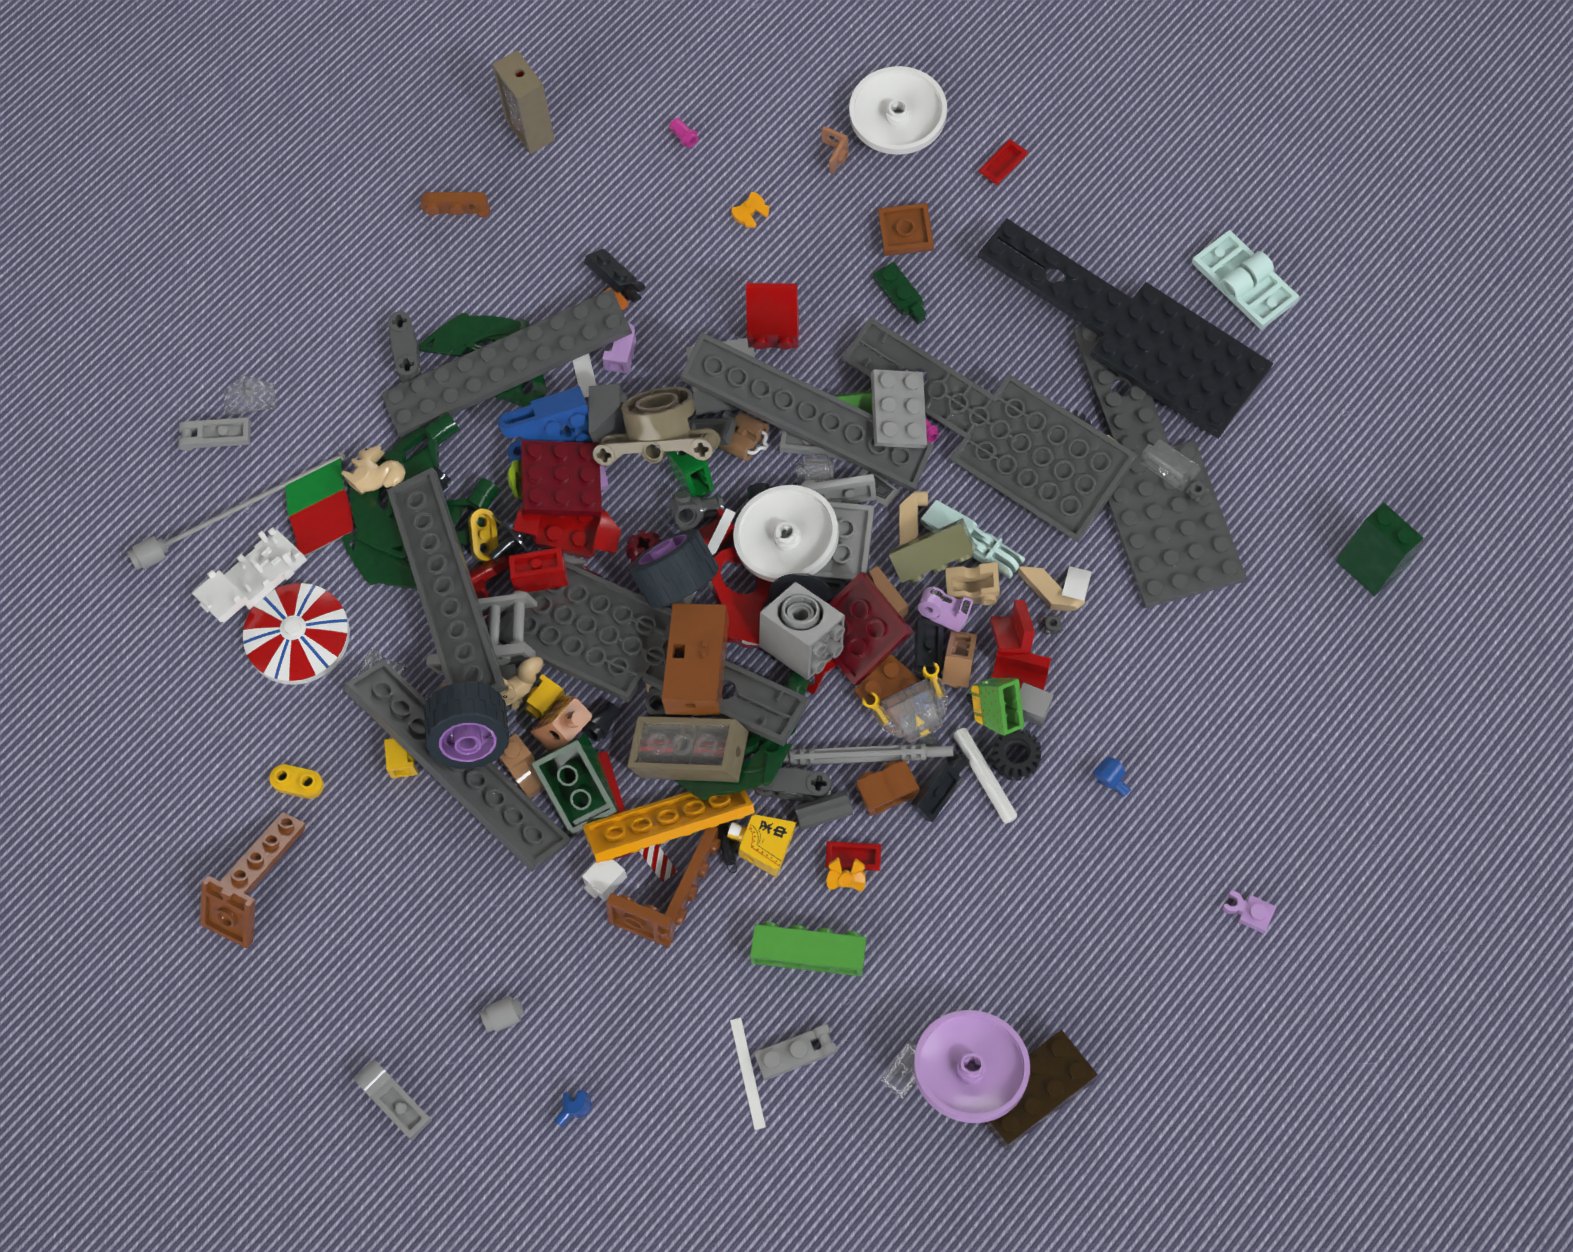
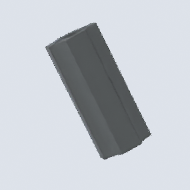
(823, 810)

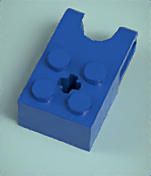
(550, 418)

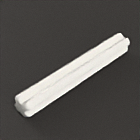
(985, 776)

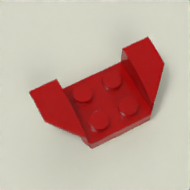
(574, 534)

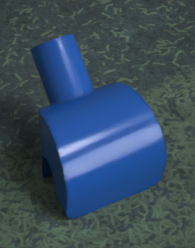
(1110, 773)
(577, 1108)

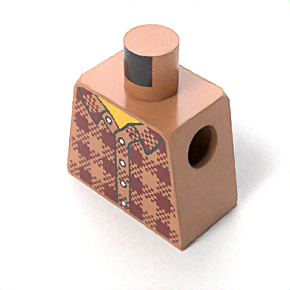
(565, 719)

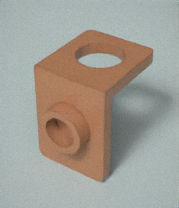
(841, 152)

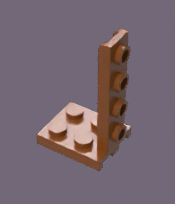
(226, 902)
(647, 919)

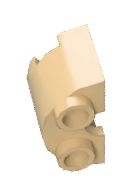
(974, 583)

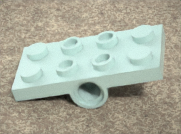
(1246, 279)

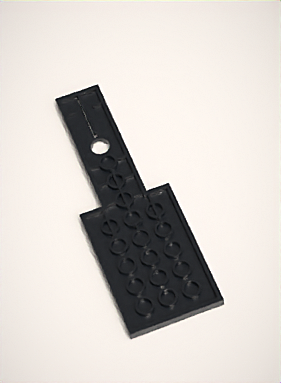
(1143, 337)

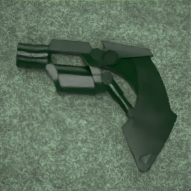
(468, 332)
(379, 526)
(395, 572)
(760, 767)

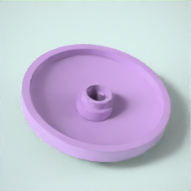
(971, 1066)

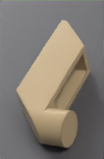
(909, 515)
(1048, 589)

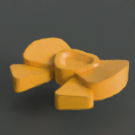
(743, 213)
(848, 879)

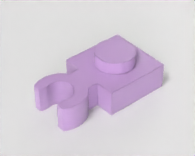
(1254, 912)

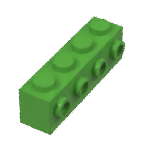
(808, 949)

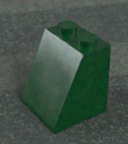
(1380, 549)

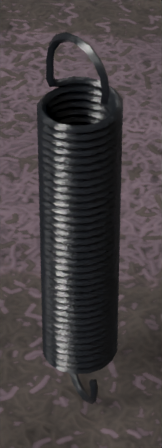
(726, 845)

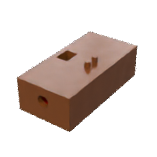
(695, 659)

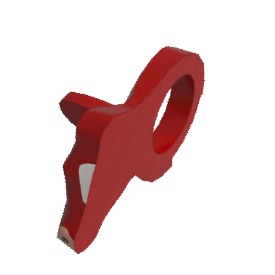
(741, 608)

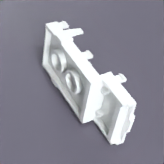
(251, 577)

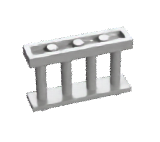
(507, 654)

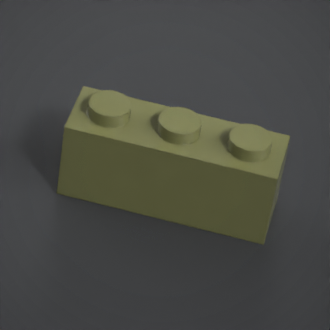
(932, 551)

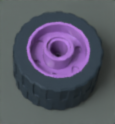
(674, 568)
(466, 725)

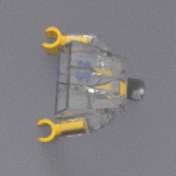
(914, 711)

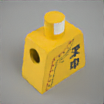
(763, 841)

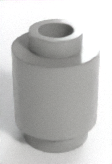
(502, 1014)

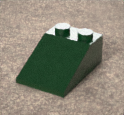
(576, 783)

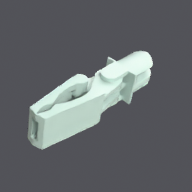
(988, 547)

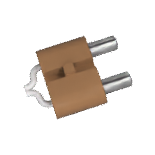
(746, 436)

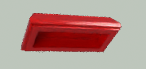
(1003, 162)
(847, 852)

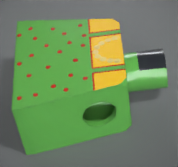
(997, 704)

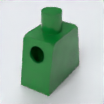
(683, 466)

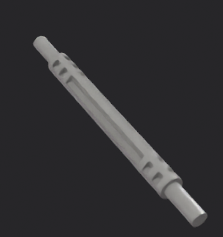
(865, 754)

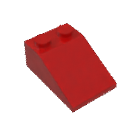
(772, 315)

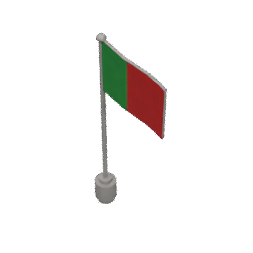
(314, 505)

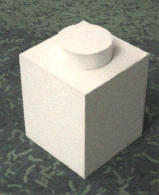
(603, 878)

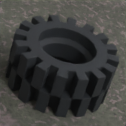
(1012, 769)

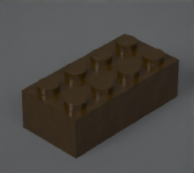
(1055, 1079)

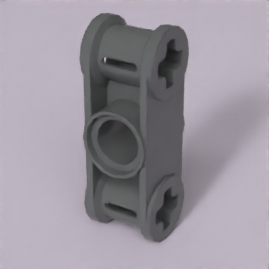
(404, 346)
(796, 785)

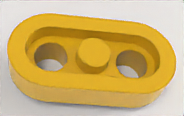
(482, 535)
(295, 781)

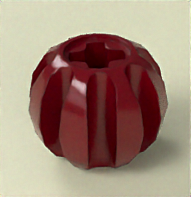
(638, 542)

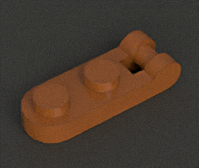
(455, 203)

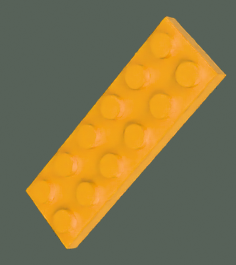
(662, 822)

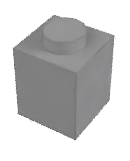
(1035, 704)

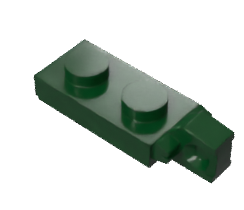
(900, 292)

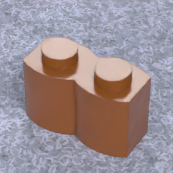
(887, 788)

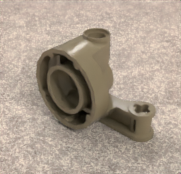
(660, 420)

